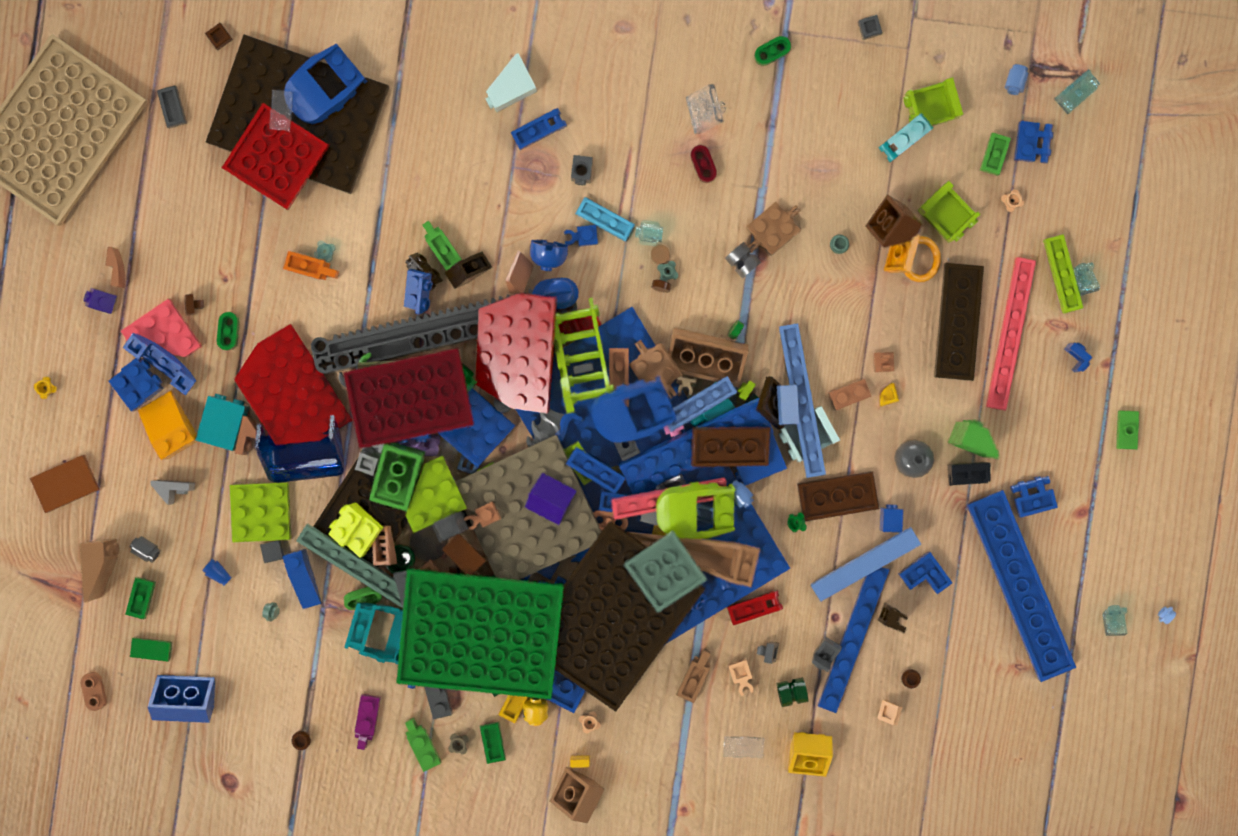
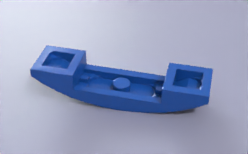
(162, 360)

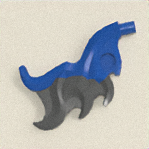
(550, 425)

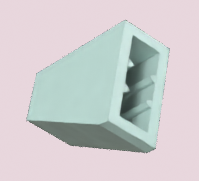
(510, 86)

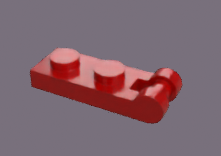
(754, 608)

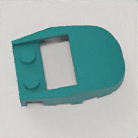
(361, 626)

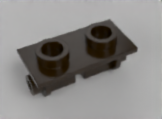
(419, 262)

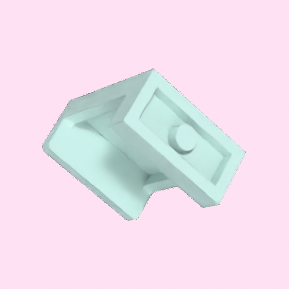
(826, 433)

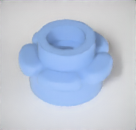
(1166, 615)

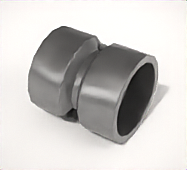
(743, 260)

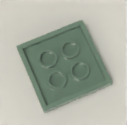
(665, 571)

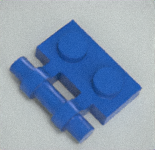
(1027, 140)
(1036, 502)

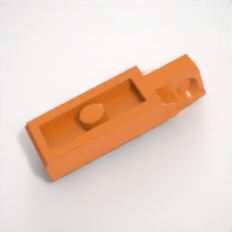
(309, 266)

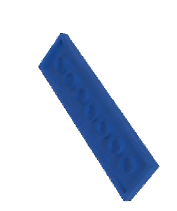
(673, 456)

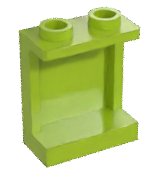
(936, 102)
(948, 213)

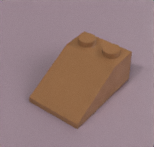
(97, 564)

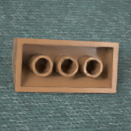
(708, 356)

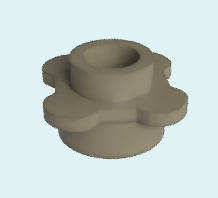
(454, 748)

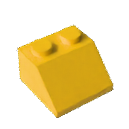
(810, 754)

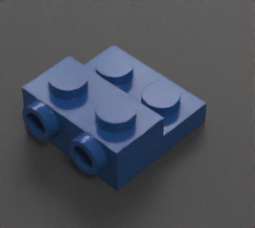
(136, 383)

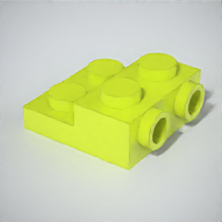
(355, 529)

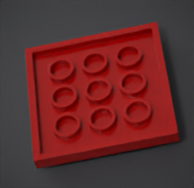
(275, 160)

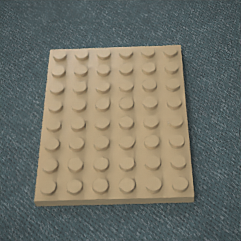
(61, 128)

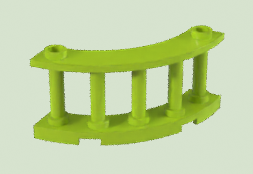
(564, 360)

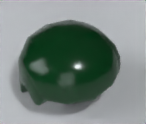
(405, 559)

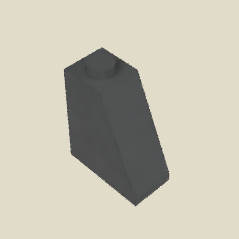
(451, 526)

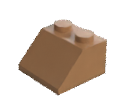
(576, 795)

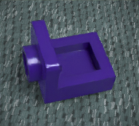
(99, 300)

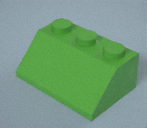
(973, 438)

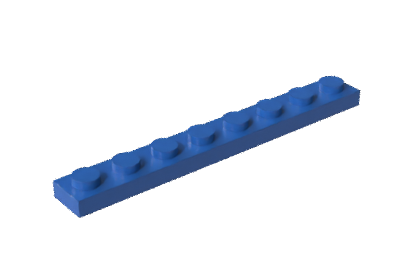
(852, 640)

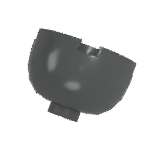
(914, 458)

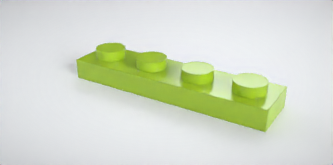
(1063, 274)

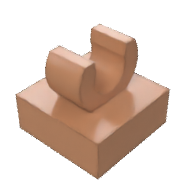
(883, 362)

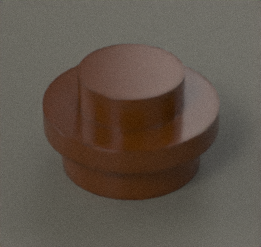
(911, 678)
(301, 740)

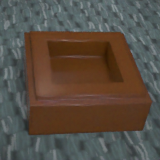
(218, 36)

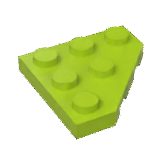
(434, 496)

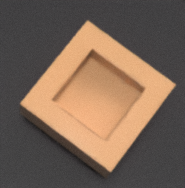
(890, 712)

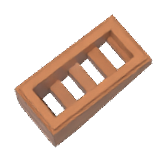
(390, 549)

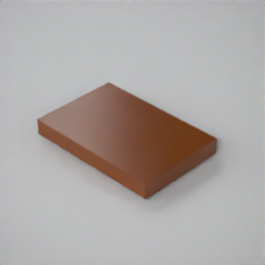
(64, 484)

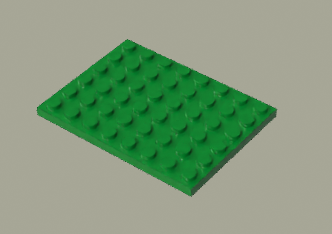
(479, 633)

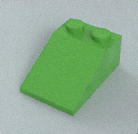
(397, 475)

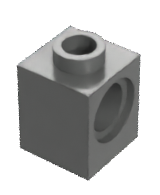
(581, 161)

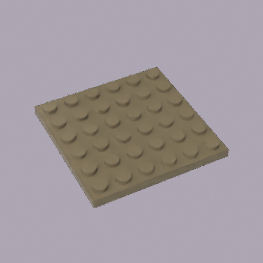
(522, 539)

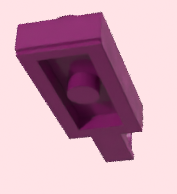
(366, 719)

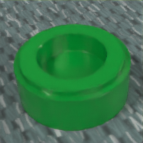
(735, 329)

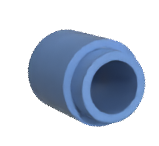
(1016, 79)
(742, 495)

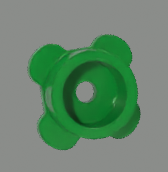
(794, 525)

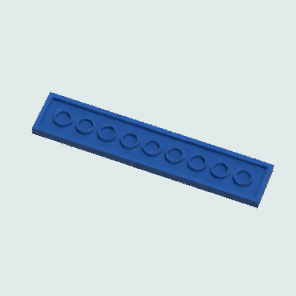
(1021, 585)

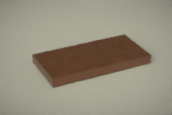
(730, 446)
(838, 496)

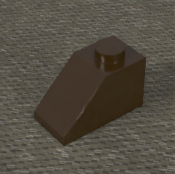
(468, 269)

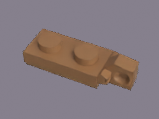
(694, 677)

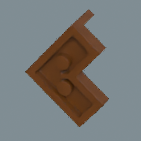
(464, 554)

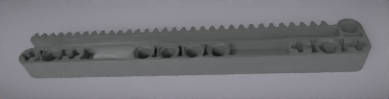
(399, 339)

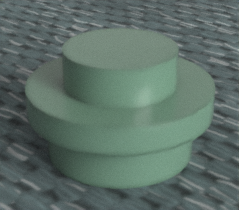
(839, 244)
(270, 611)

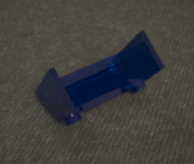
(303, 459)

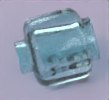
(649, 233)

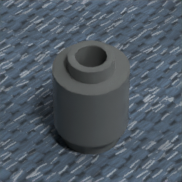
(145, 549)

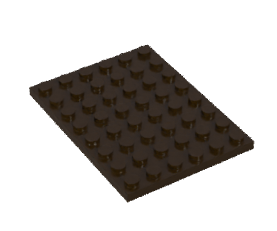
(267, 67)
(608, 622)

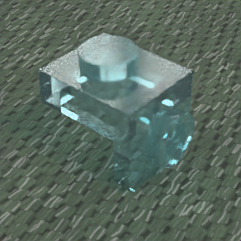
(1086, 279)
(1115, 621)

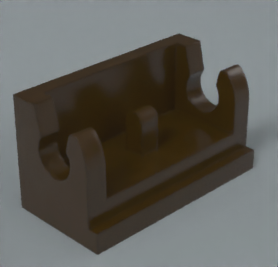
(890, 616)

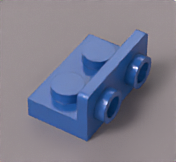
(417, 291)

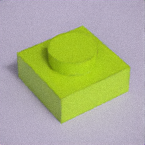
(745, 389)

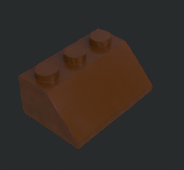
(893, 223)

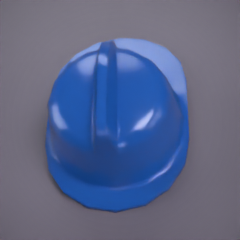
(562, 288)

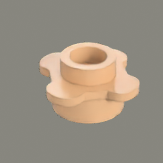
(1018, 202)
(590, 717)

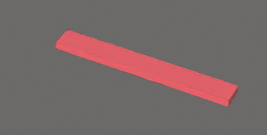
(1010, 333)

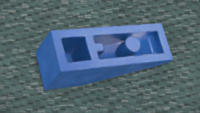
(302, 578)

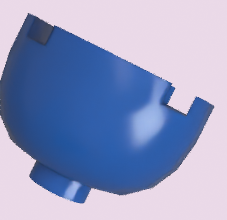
(548, 254)

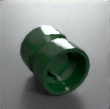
(792, 692)

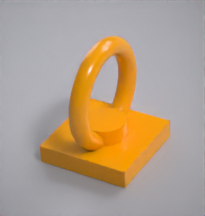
(901, 258)

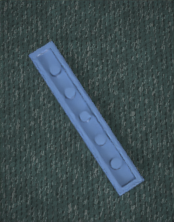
(865, 564)

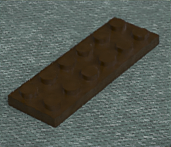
(959, 321)

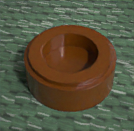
(660, 285)

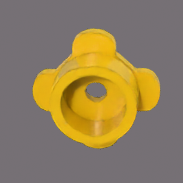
(39, 387)

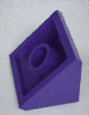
(550, 498)

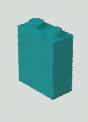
(221, 422)

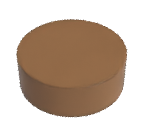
(660, 254)

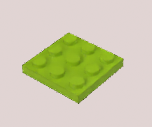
(260, 512)

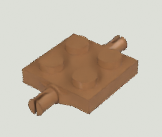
(773, 228)
(655, 363)

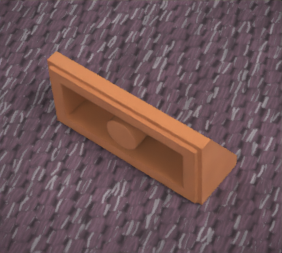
(519, 274)

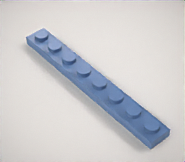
(798, 376)

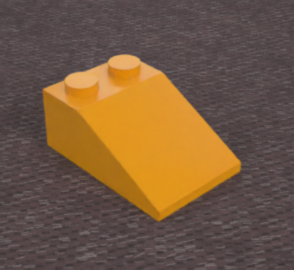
(167, 426)

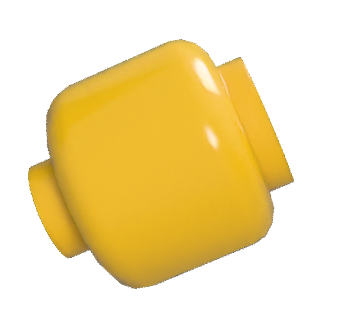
(535, 711)

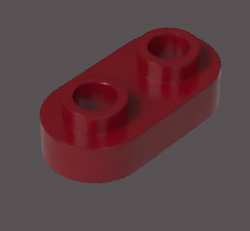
(703, 164)

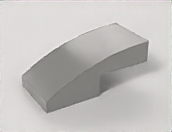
(369, 459)

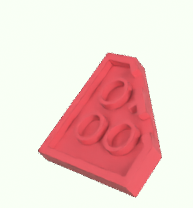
(166, 328)

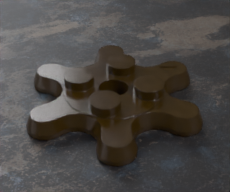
(381, 512)

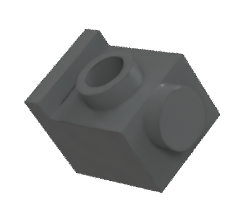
(626, 453)

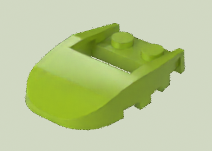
(678, 510)

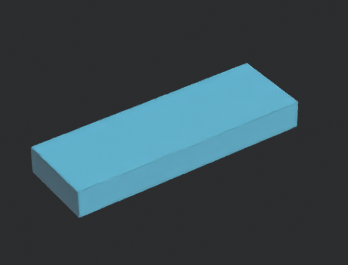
(605, 219)

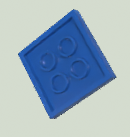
(481, 439)

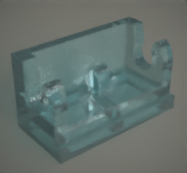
(1077, 91)

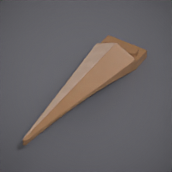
(720, 558)

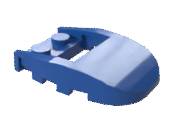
(309, 99)
(614, 419)

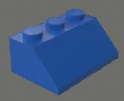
(182, 699)

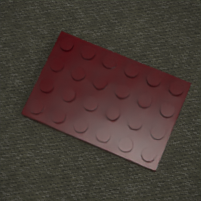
(408, 398)

